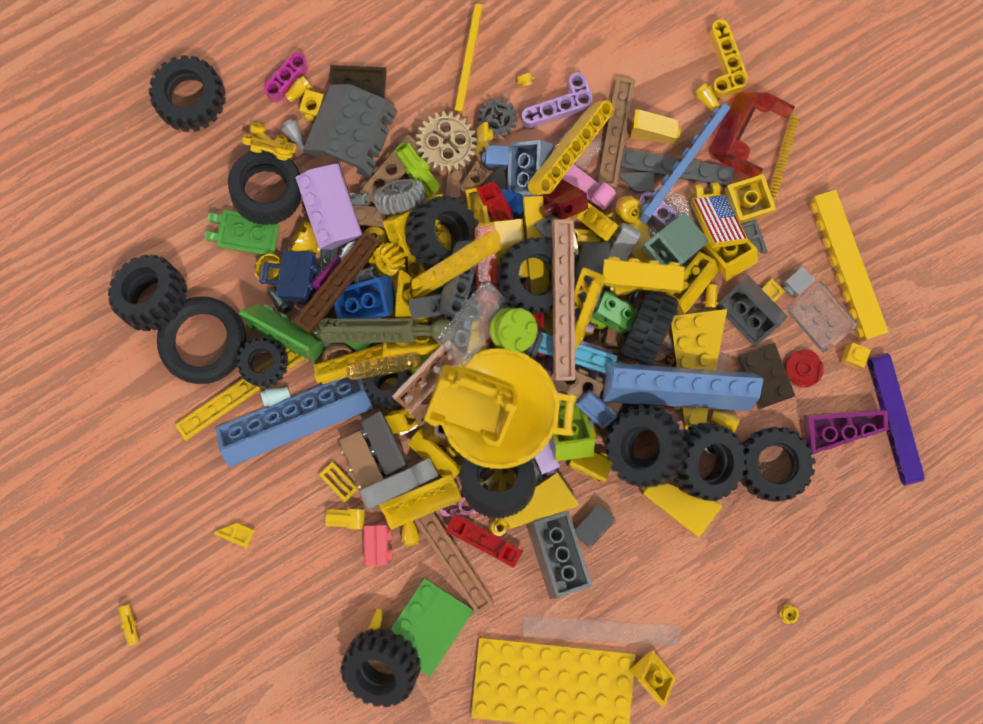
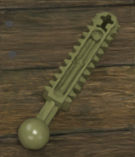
(377, 330)

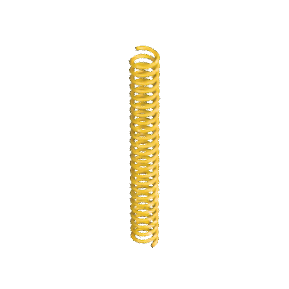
(783, 155)

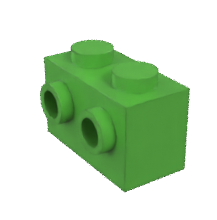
(614, 313)

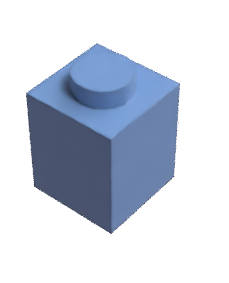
(496, 156)

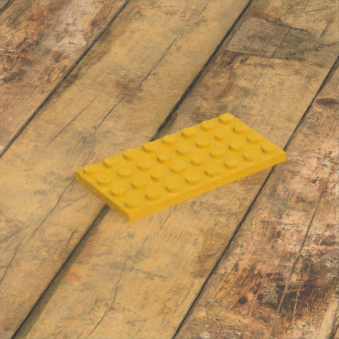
(551, 684)

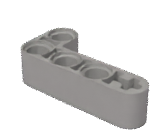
(622, 244)
(398, 484)

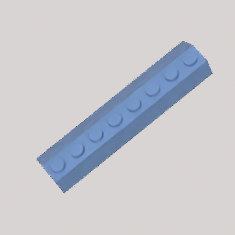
(681, 387)
(291, 419)

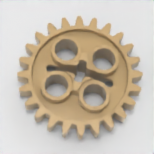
(457, 130)

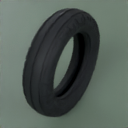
(225, 364)

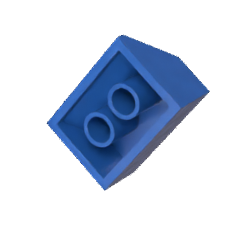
(367, 300)

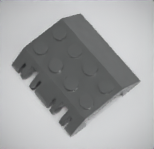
(351, 127)

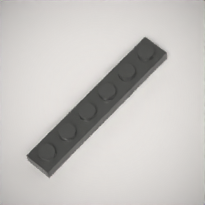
(662, 166)

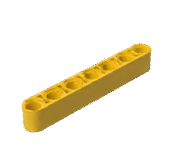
(570, 148)

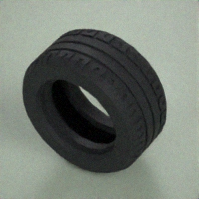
(261, 212)

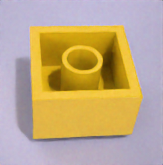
(750, 199)

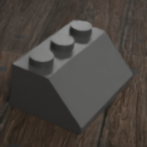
(752, 311)
(383, 444)

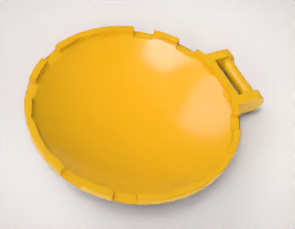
(534, 417)

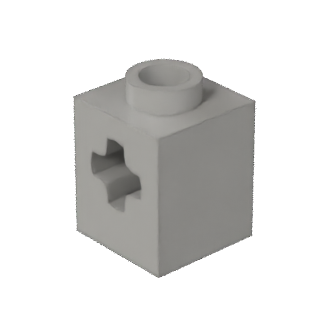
(797, 282)

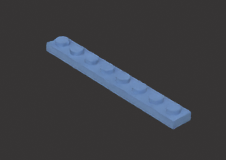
(679, 168)

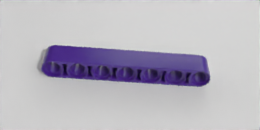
(900, 430)

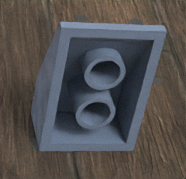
(524, 162)

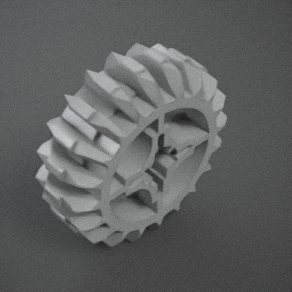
(399, 196)

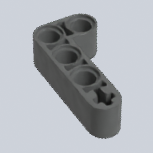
(451, 294)

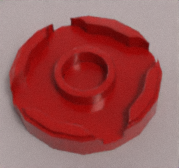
(804, 368)

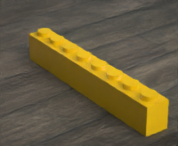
(848, 265)

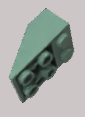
(675, 242)

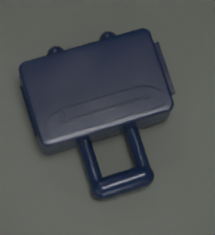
(295, 276)

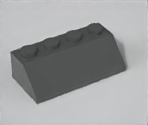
(591, 257)
(559, 555)

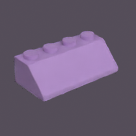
(328, 206)

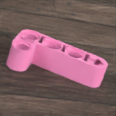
(597, 194)

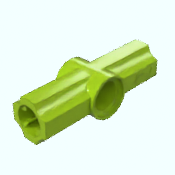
(417, 168)

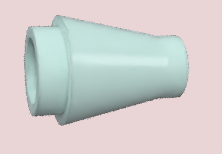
(274, 395)

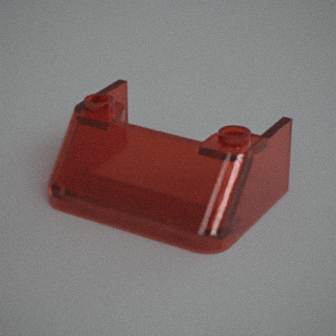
(727, 145)

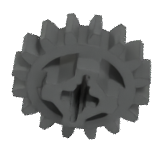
(504, 114)

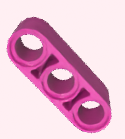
(287, 68)

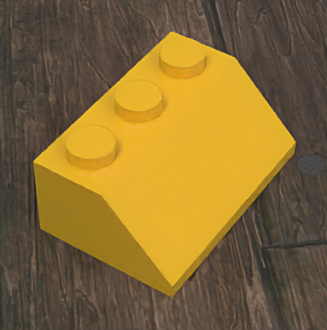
(510, 234)
(445, 459)

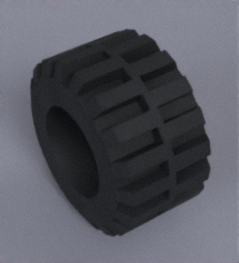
(246, 362)
(384, 398)

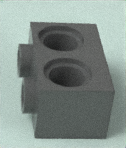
(425, 306)

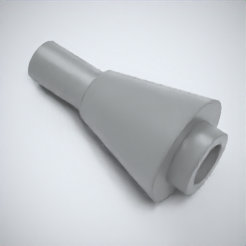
(292, 131)

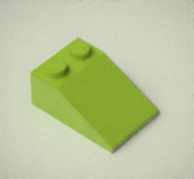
(575, 446)

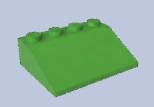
(283, 331)
(432, 623)

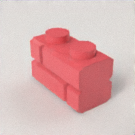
(376, 545)

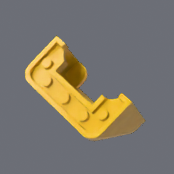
(472, 403)

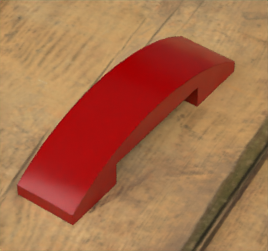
(496, 202)
(484, 540)

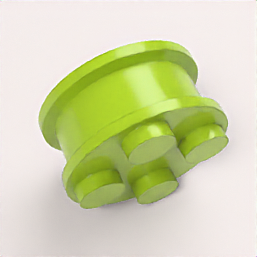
(513, 329)

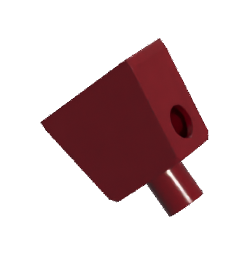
(564, 201)

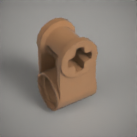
(476, 177)

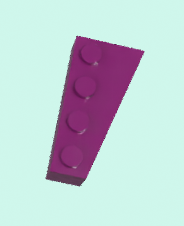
(834, 429)

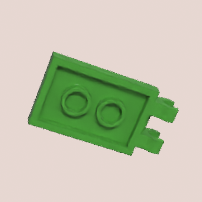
(242, 235)

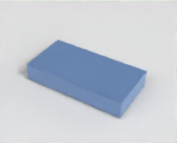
(596, 409)

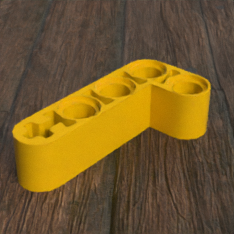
(724, 57)

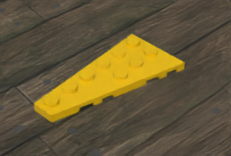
(697, 346)

